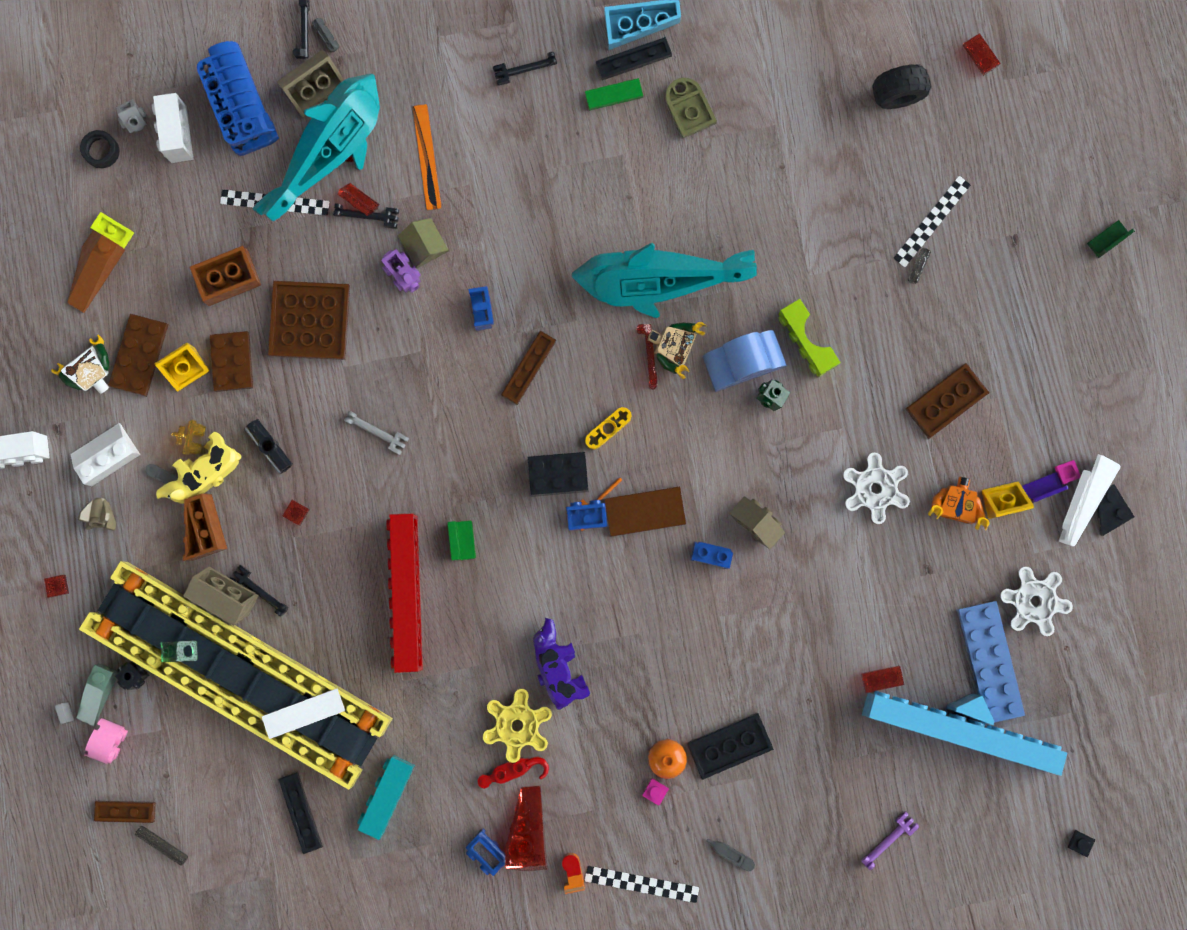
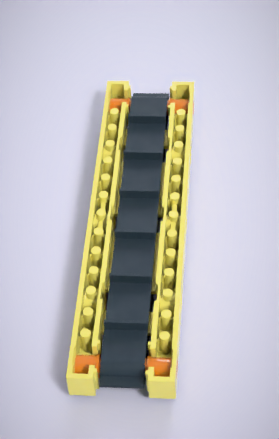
(253, 686)

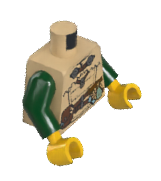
(675, 345)

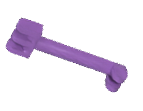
(903, 827)

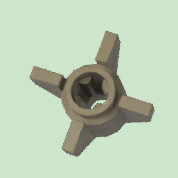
(98, 515)

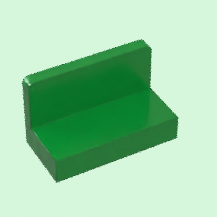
(461, 540)

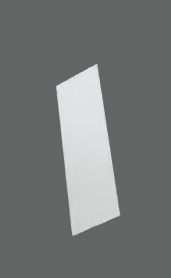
(303, 713)

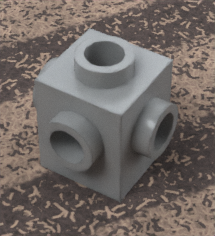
(131, 116)

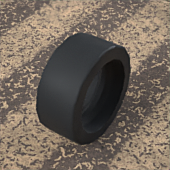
(96, 135)

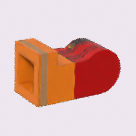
(572, 866)

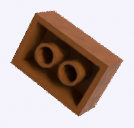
(225, 276)

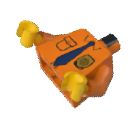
(959, 504)

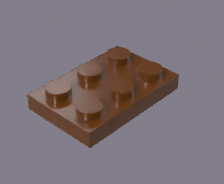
(231, 361)

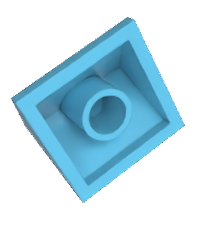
(973, 707)

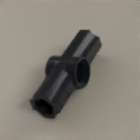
(261, 438)

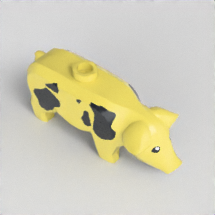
(203, 473)

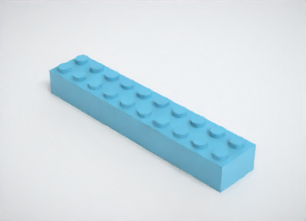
(967, 734)

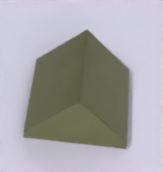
(422, 242)

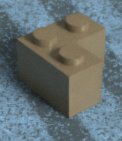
(758, 521)

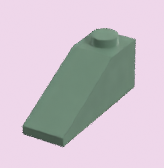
(96, 693)

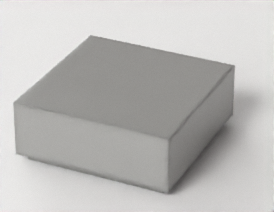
(64, 713)

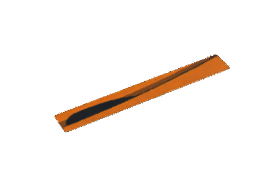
(426, 157)

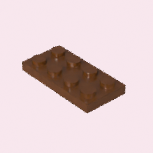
(138, 355)

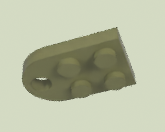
(690, 108)

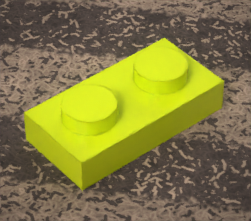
(112, 230)

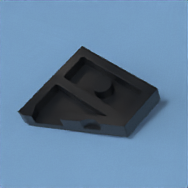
(1113, 511)

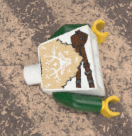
(87, 368)

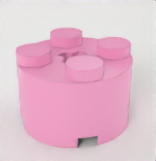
(104, 741)

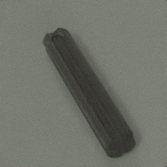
(161, 845)

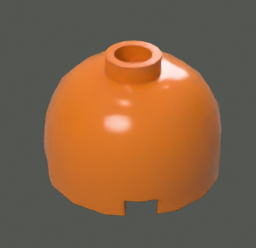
(667, 759)

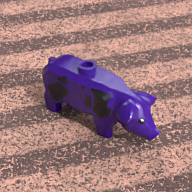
(554, 669)

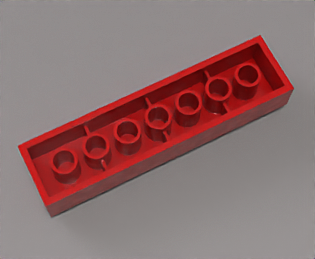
(405, 593)

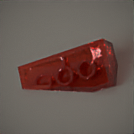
(526, 841)

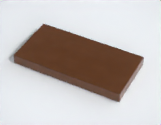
(947, 400)
(645, 511)

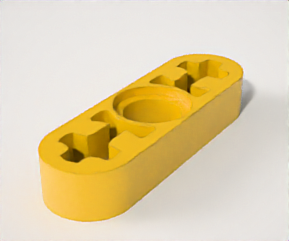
(594, 434)

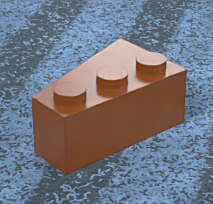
(202, 528)

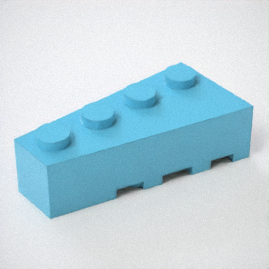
(638, 20)

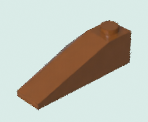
(94, 266)

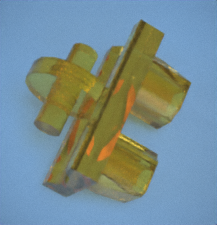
(189, 446)

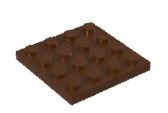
(309, 320)

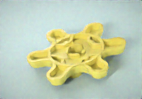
(517, 739)

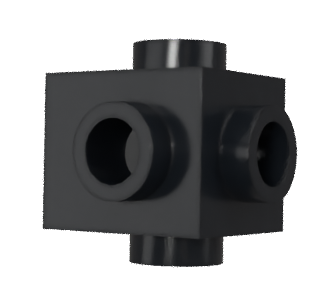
(138, 675)

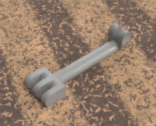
(394, 440)

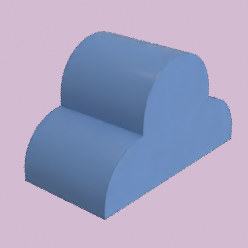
(744, 359)

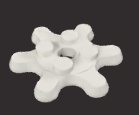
(888, 482)
(1049, 601)

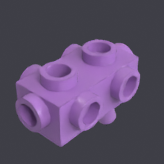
(405, 276)

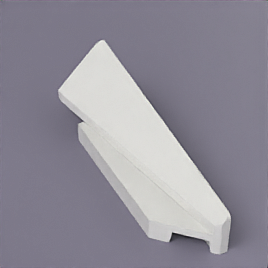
(1087, 497)

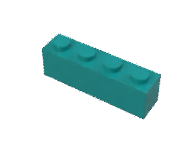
(386, 797)

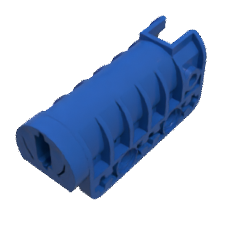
(237, 95)

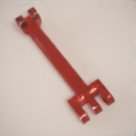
(646, 329)

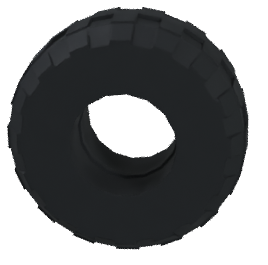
(901, 86)

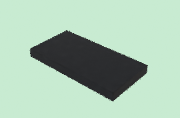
(730, 746)

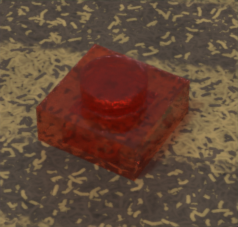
(296, 512)
(56, 586)

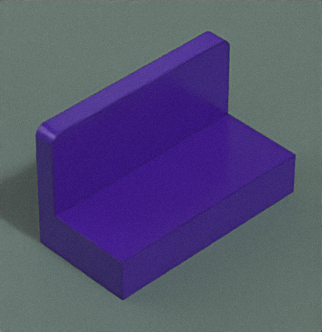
(1044, 487)

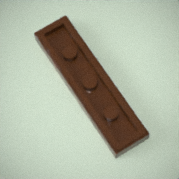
(528, 367)

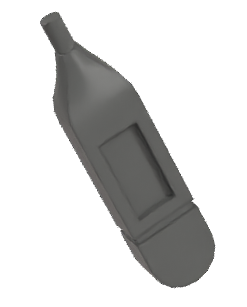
(160, 474)
(733, 855)

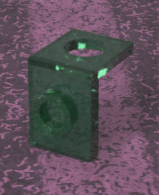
(175, 651)

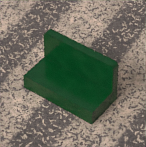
(1109, 238)

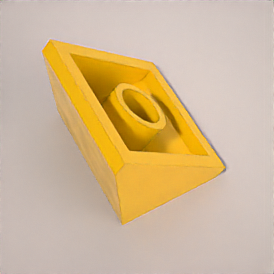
(182, 366)
(1006, 500)

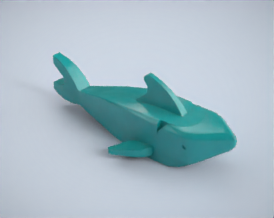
(331, 136)
(656, 276)

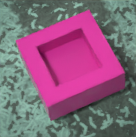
(1067, 472)
(655, 791)

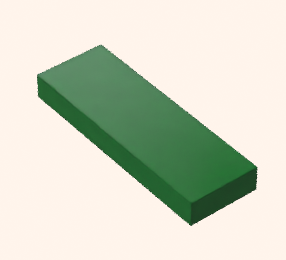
(614, 94)

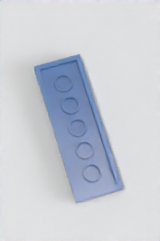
(991, 660)

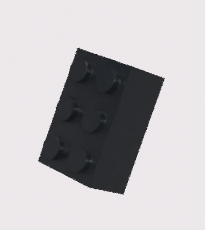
(557, 474)

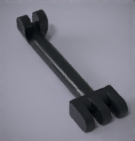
(303, 52)
(505, 73)
(387, 217)
(280, 608)

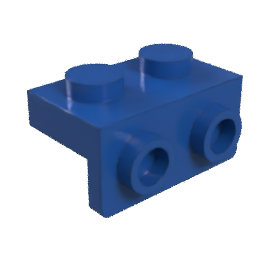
(586, 516)

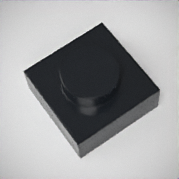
(1081, 843)

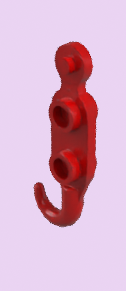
(510, 771)

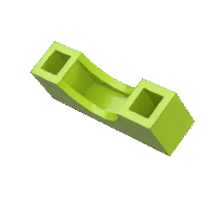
(820, 358)

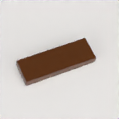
(124, 811)

